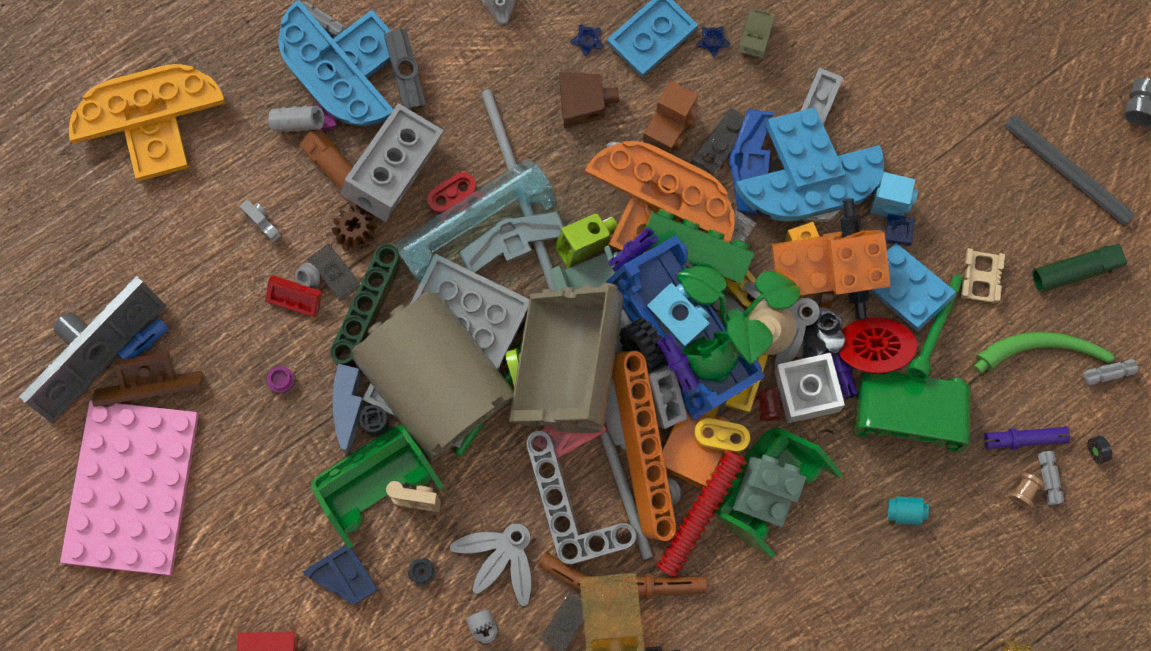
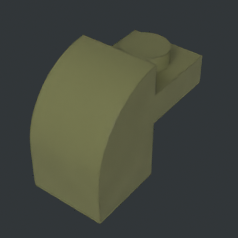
(756, 32)

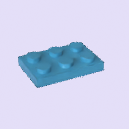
(652, 35)
(914, 289)

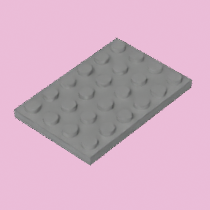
(483, 307)

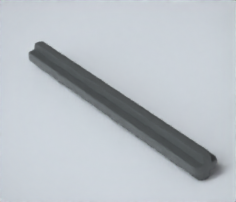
(1070, 170)

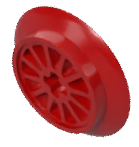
(877, 340)

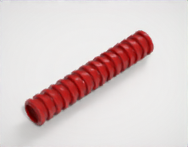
(701, 513)

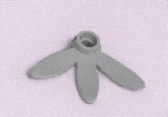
(801, 322)
(505, 550)

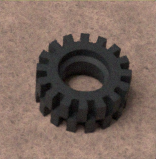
(643, 338)

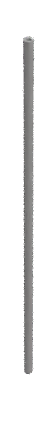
(546, 265)

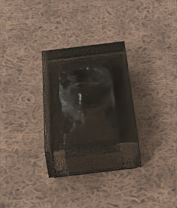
(334, 272)
(564, 624)

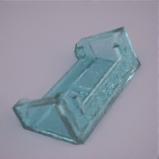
(522, 180)

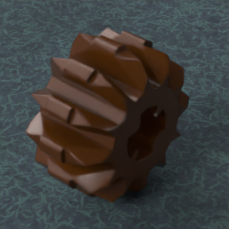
(358, 236)

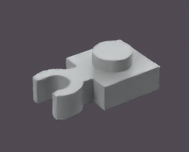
(257, 216)

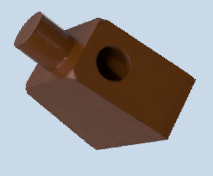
(584, 97)

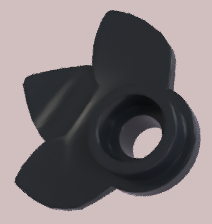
(820, 339)

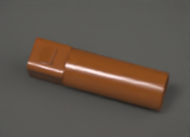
(327, 156)

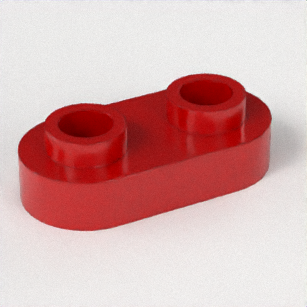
(450, 192)

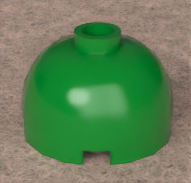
(713, 357)

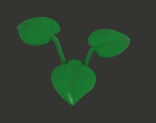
(749, 337)

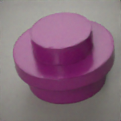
(280, 379)

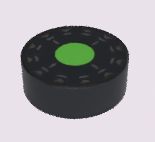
(1100, 449)

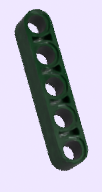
(366, 293)

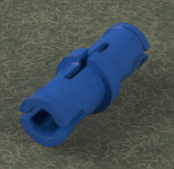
(143, 340)

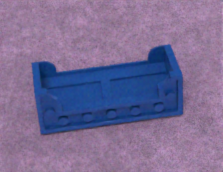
(645, 279)

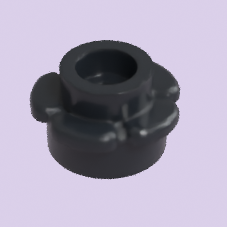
(416, 566)

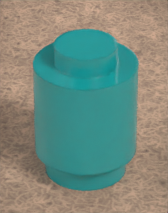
(907, 510)

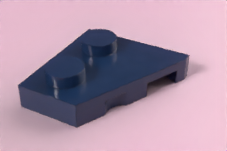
(343, 575)

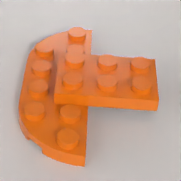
(660, 182)

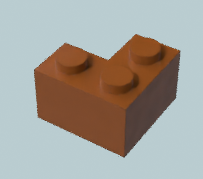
(673, 116)

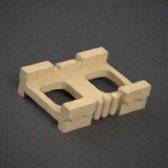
(991, 278)

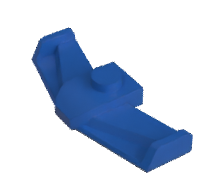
(747, 158)

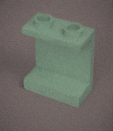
(591, 272)

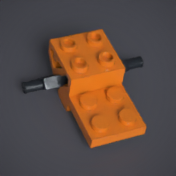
(837, 261)

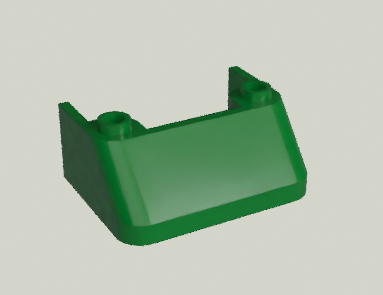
(787, 449)
(364, 475)

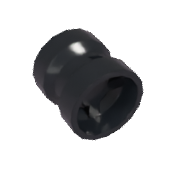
(378, 423)

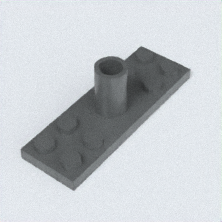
(91, 348)

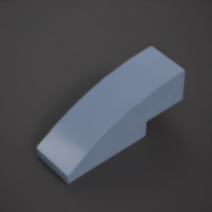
(347, 405)

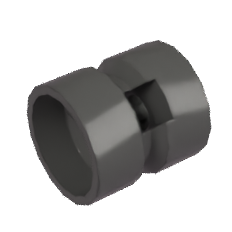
(1139, 105)

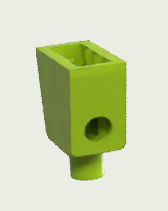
(584, 239)

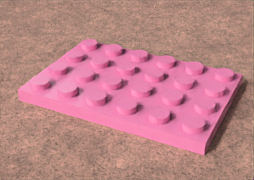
(130, 488)

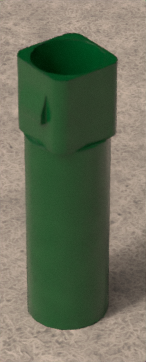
(1079, 268)

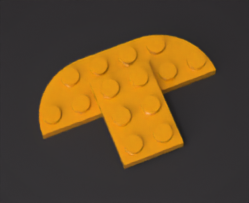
(147, 111)

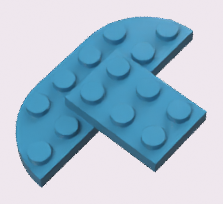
(339, 67)
(813, 173)

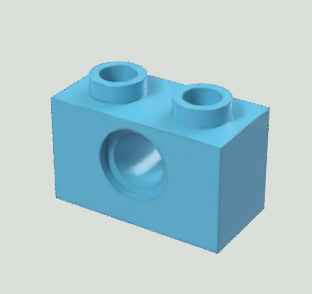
(893, 195)
(683, 330)

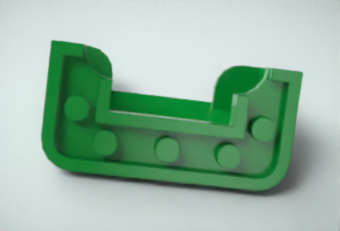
(914, 410)

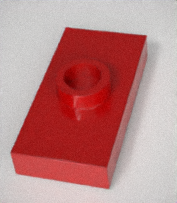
(293, 296)

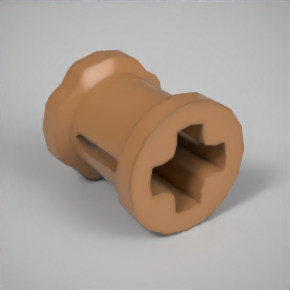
(1027, 490)

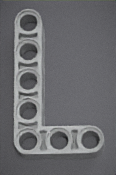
(565, 508)

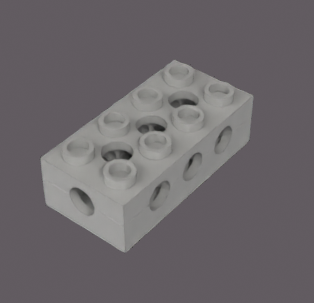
(391, 162)

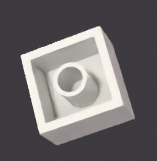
(809, 388)

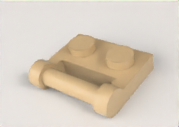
(421, 498)

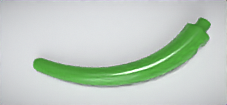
(1015, 344)

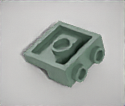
(769, 490)

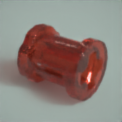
(770, 405)

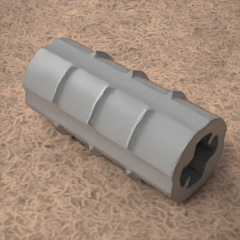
(296, 119)

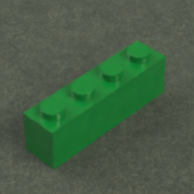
(703, 247)

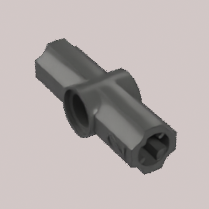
(401, 53)

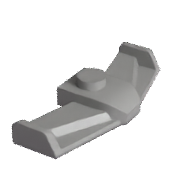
(511, 239)

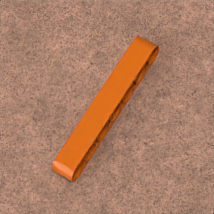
(652, 456)

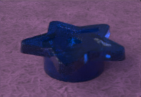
(713, 33)
(592, 34)

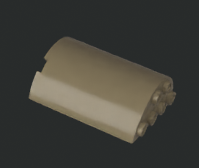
(567, 358)
(432, 373)

